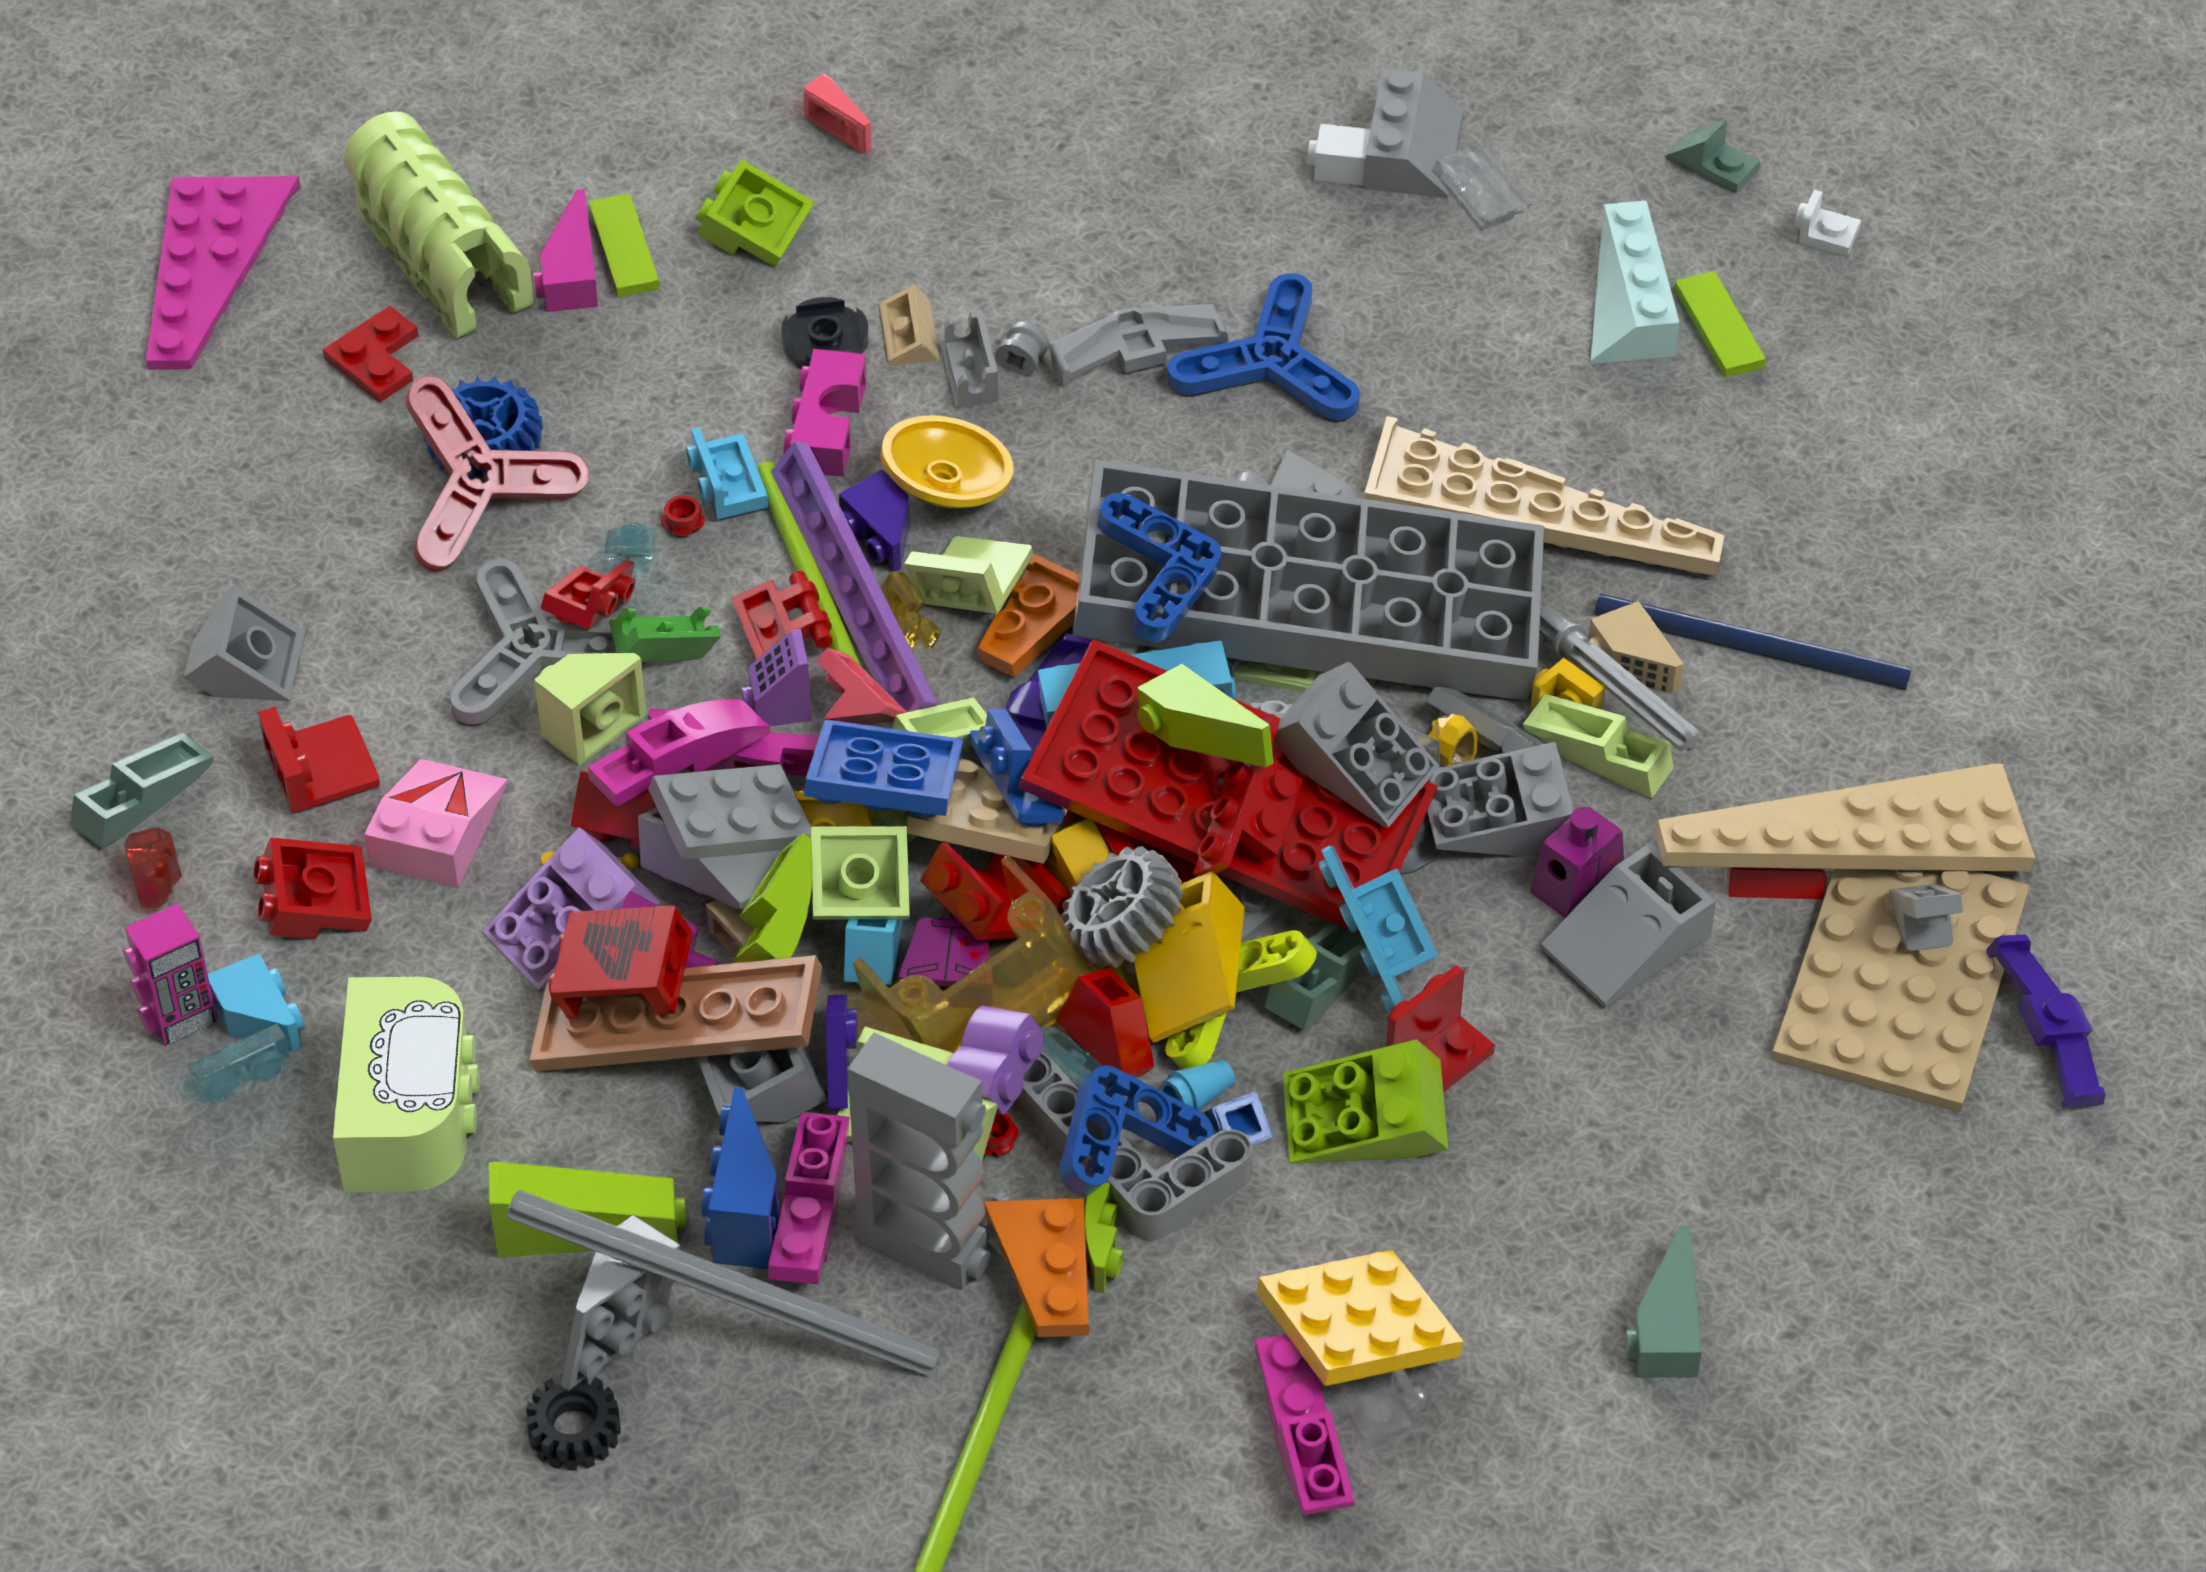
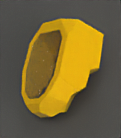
(1456, 739)

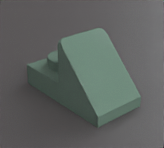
(1708, 156)

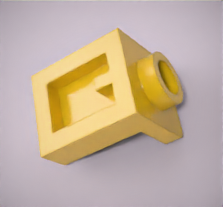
(1568, 683)

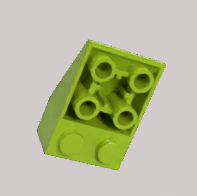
(1367, 1106)

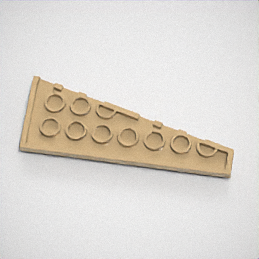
(1439, 476)
(1912, 823)

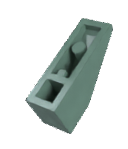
(1667, 1320)

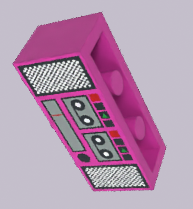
(169, 975)

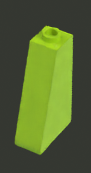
(594, 1193)

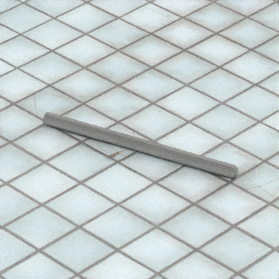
(722, 1283)

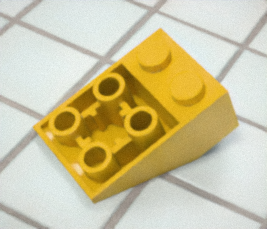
(1196, 963)

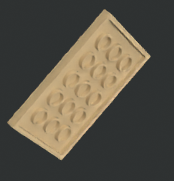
(1894, 1013)

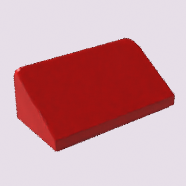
(1776, 882)

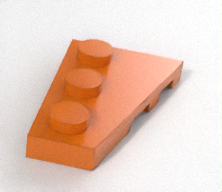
(1034, 617)

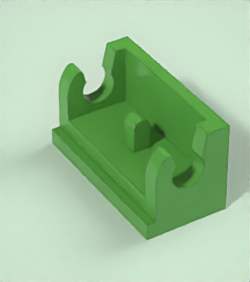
(664, 636)

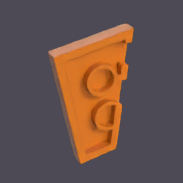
(1048, 1260)

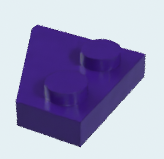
(840, 1037)

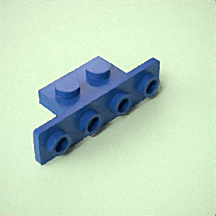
(1006, 759)

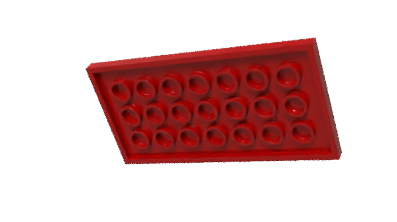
(1130, 780)

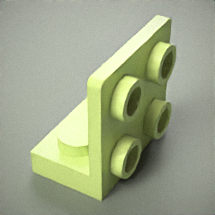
(969, 573)

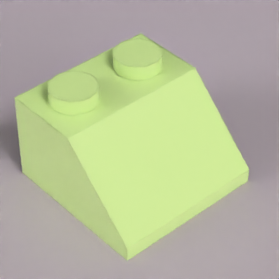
(589, 701)

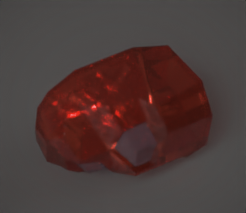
(152, 865)

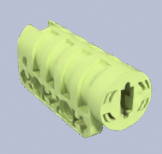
(432, 220)

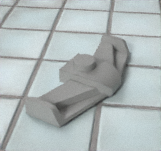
(1135, 338)

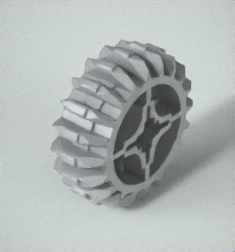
(1123, 906)

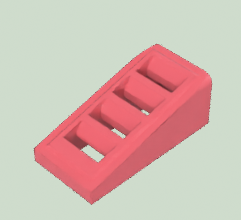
(835, 113)

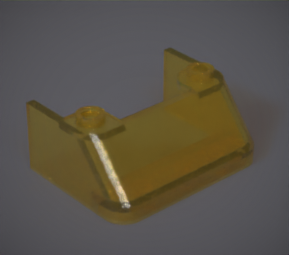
(1024, 977)

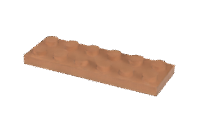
(716, 1014)

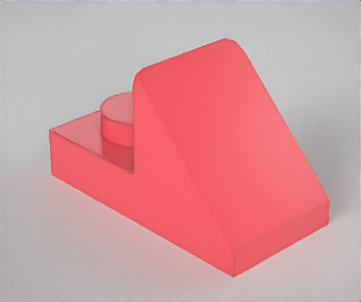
(862, 697)

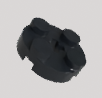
(802, 330)

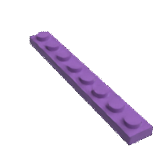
(850, 579)

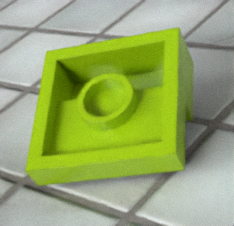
(753, 213)

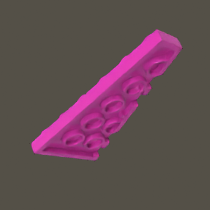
(207, 250)

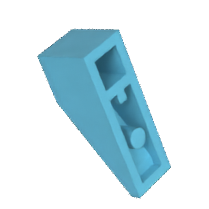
(876, 943)

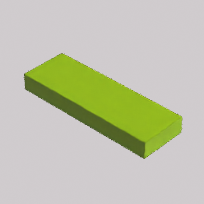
(624, 245)
(1720, 324)

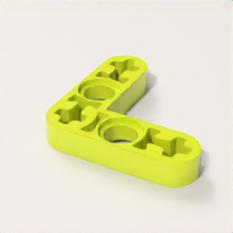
(1278, 960)

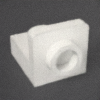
(1825, 228)

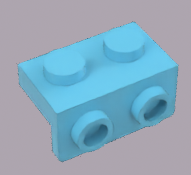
(726, 474)

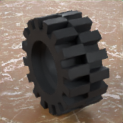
(579, 1446)

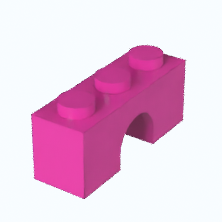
(828, 385)

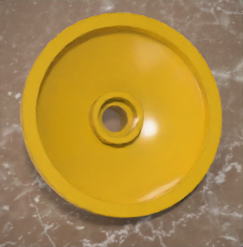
(946, 461)

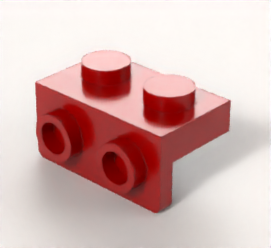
(589, 595)

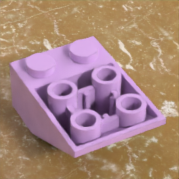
(575, 879)

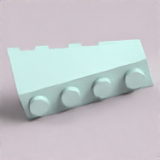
(1633, 295)

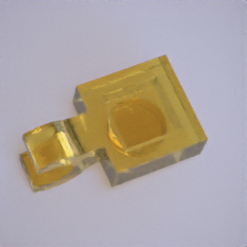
(906, 605)

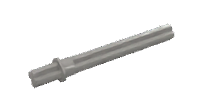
(1571, 642)

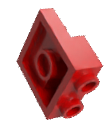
(311, 887)

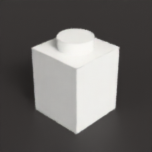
(1339, 154)

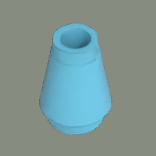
(1200, 1083)

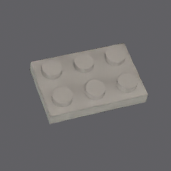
(729, 811)

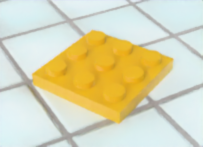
(1359, 1317)

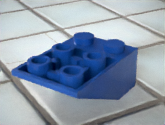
(744, 1198)

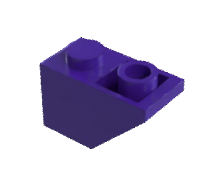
(878, 517)

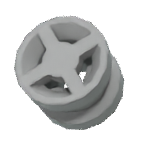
(1022, 348)

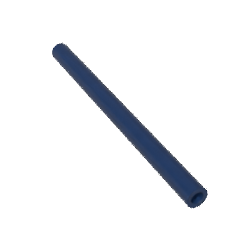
(1767, 644)

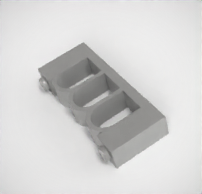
(917, 1160)

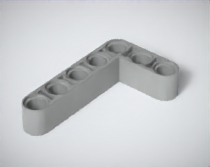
(1051, 1092)

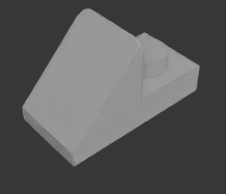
(1925, 915)

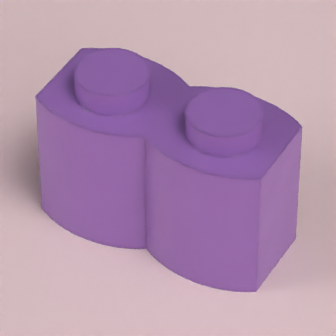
(998, 1051)

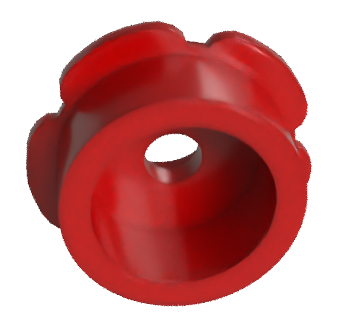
(681, 507)
(1006, 1132)

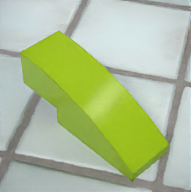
(779, 905)

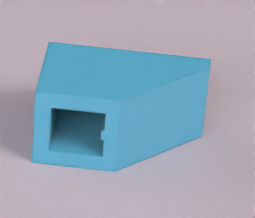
(252, 999)

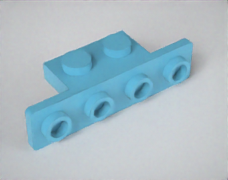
(1386, 921)

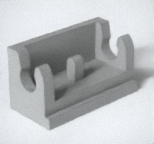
(970, 362)

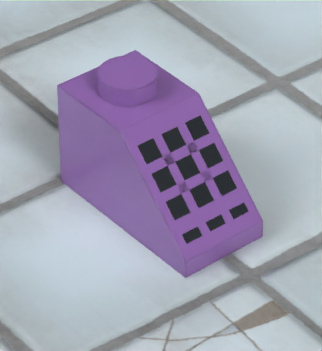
(780, 683)

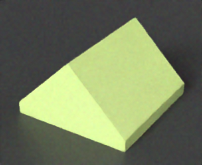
(859, 873)

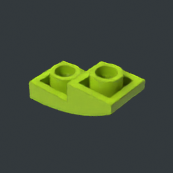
(1102, 1254)

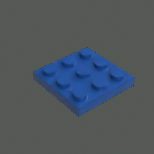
(884, 768)

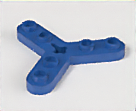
(1277, 332)

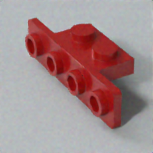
(1250, 810)

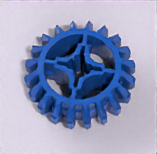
(492, 411)

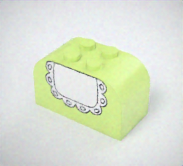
(403, 1085)

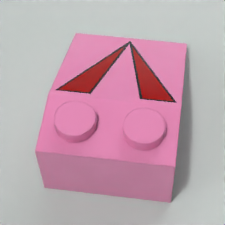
(433, 822)

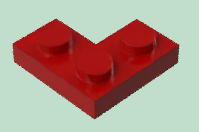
(367, 351)

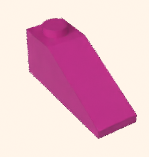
(567, 261)

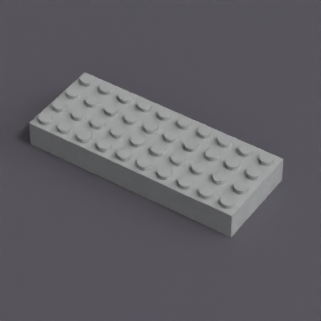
(1329, 582)

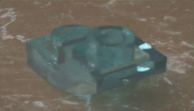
(631, 542)

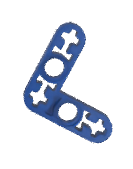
(1177, 565)
(1120, 1113)

